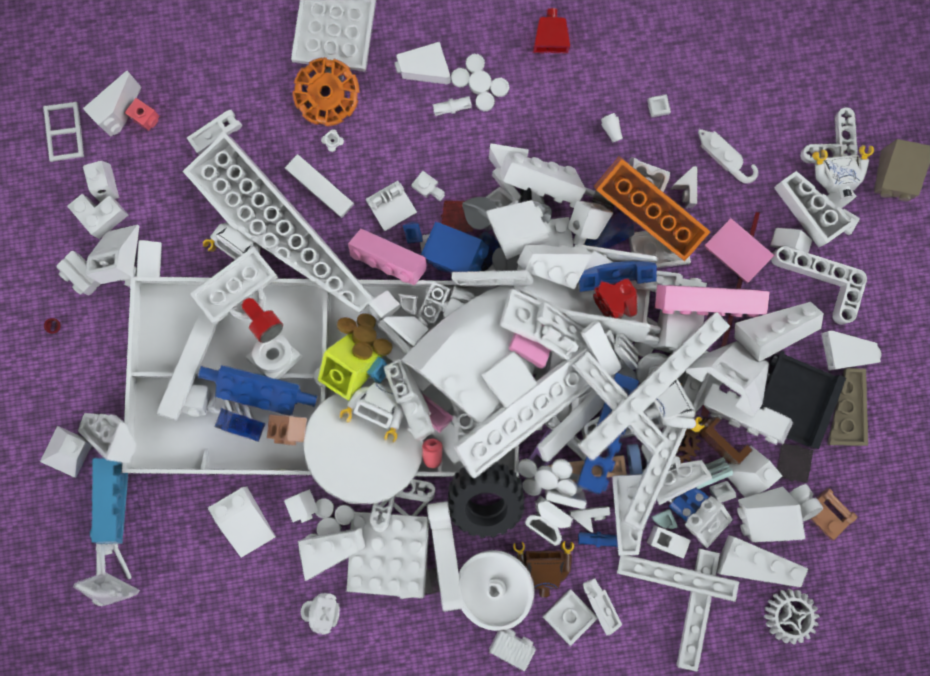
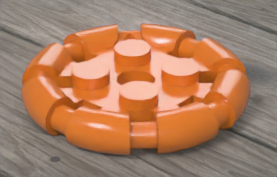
(336, 97)

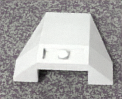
(736, 369)

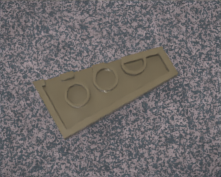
(850, 414)

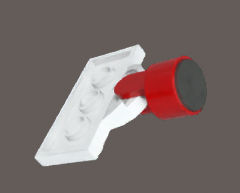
(240, 292)

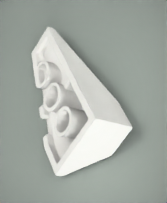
(106, 589)

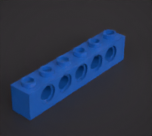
(587, 479)

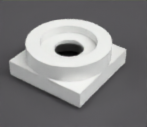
(278, 367)

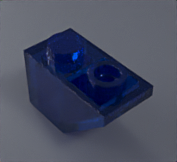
(239, 425)

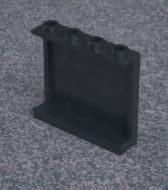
(803, 396)

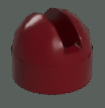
(48, 325)

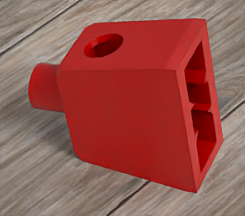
(552, 34)

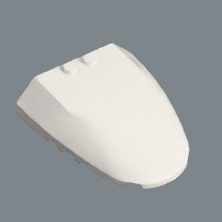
(465, 348)

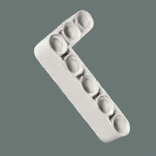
(827, 274)
(445, 556)

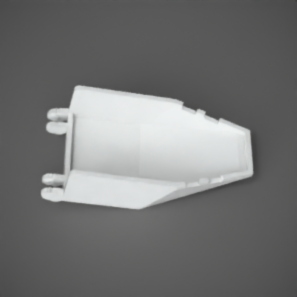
(582, 307)

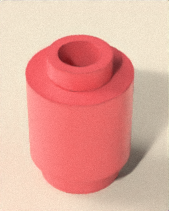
(432, 453)

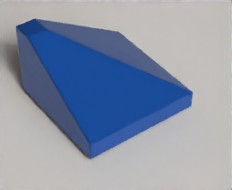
(412, 232)

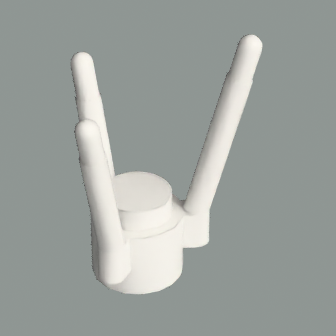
(106, 549)

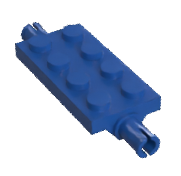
(257, 390)

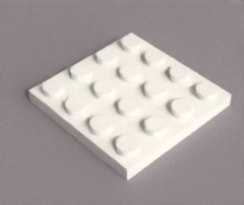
(334, 31)
(392, 558)

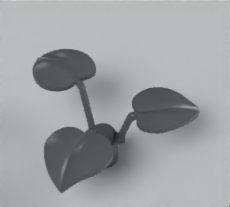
(476, 216)

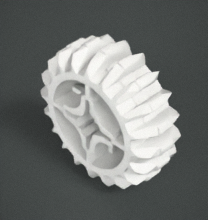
(807, 613)

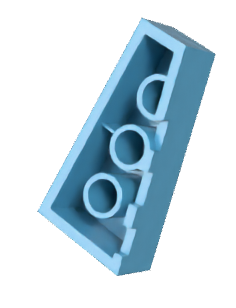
(108, 501)

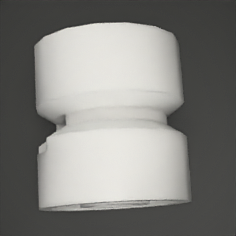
(809, 506)

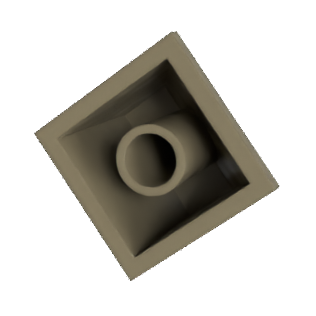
(902, 169)

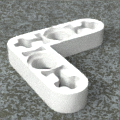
(838, 148)
(422, 485)

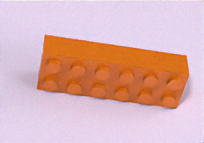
(651, 208)

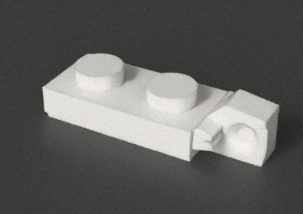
(602, 606)

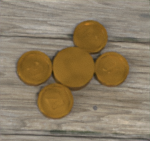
(364, 336)

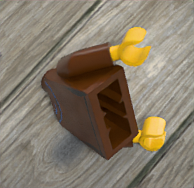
(546, 567)

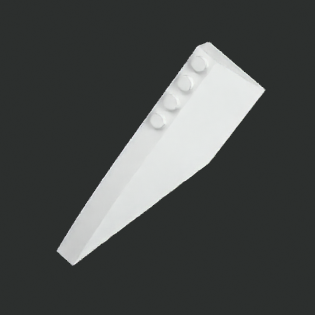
(265, 216)

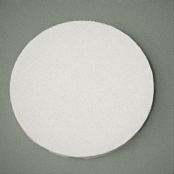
(353, 456)

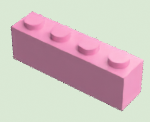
(387, 257)

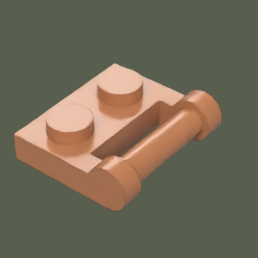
(827, 520)

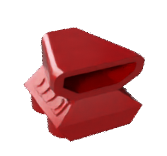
(616, 299)

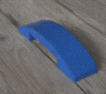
(614, 272)

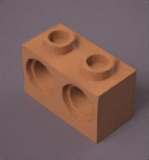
(286, 429)

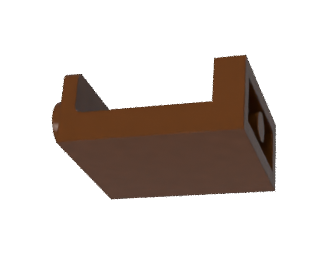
(731, 454)

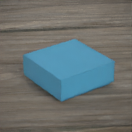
(377, 371)

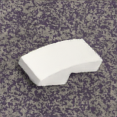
(433, 302)

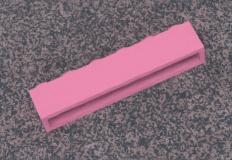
(711, 300)

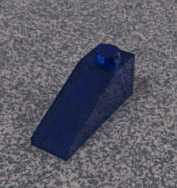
(616, 230)

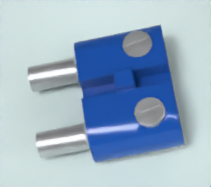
(688, 503)

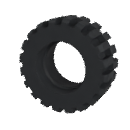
(486, 519)

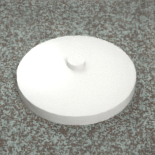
(495, 590)

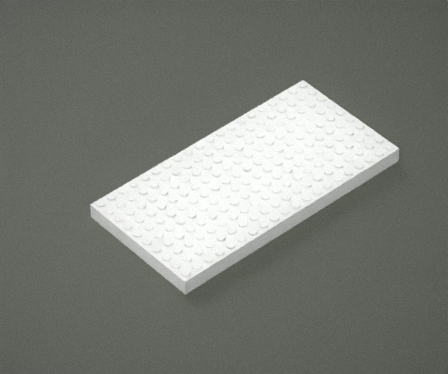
(159, 328)

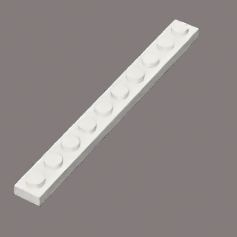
(653, 386)
(660, 462)

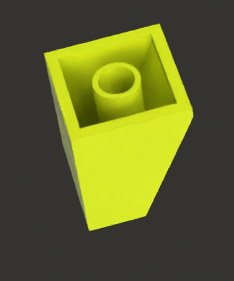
(344, 371)

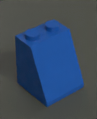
(454, 250)

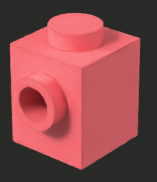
(142, 114)

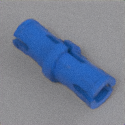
(597, 539)

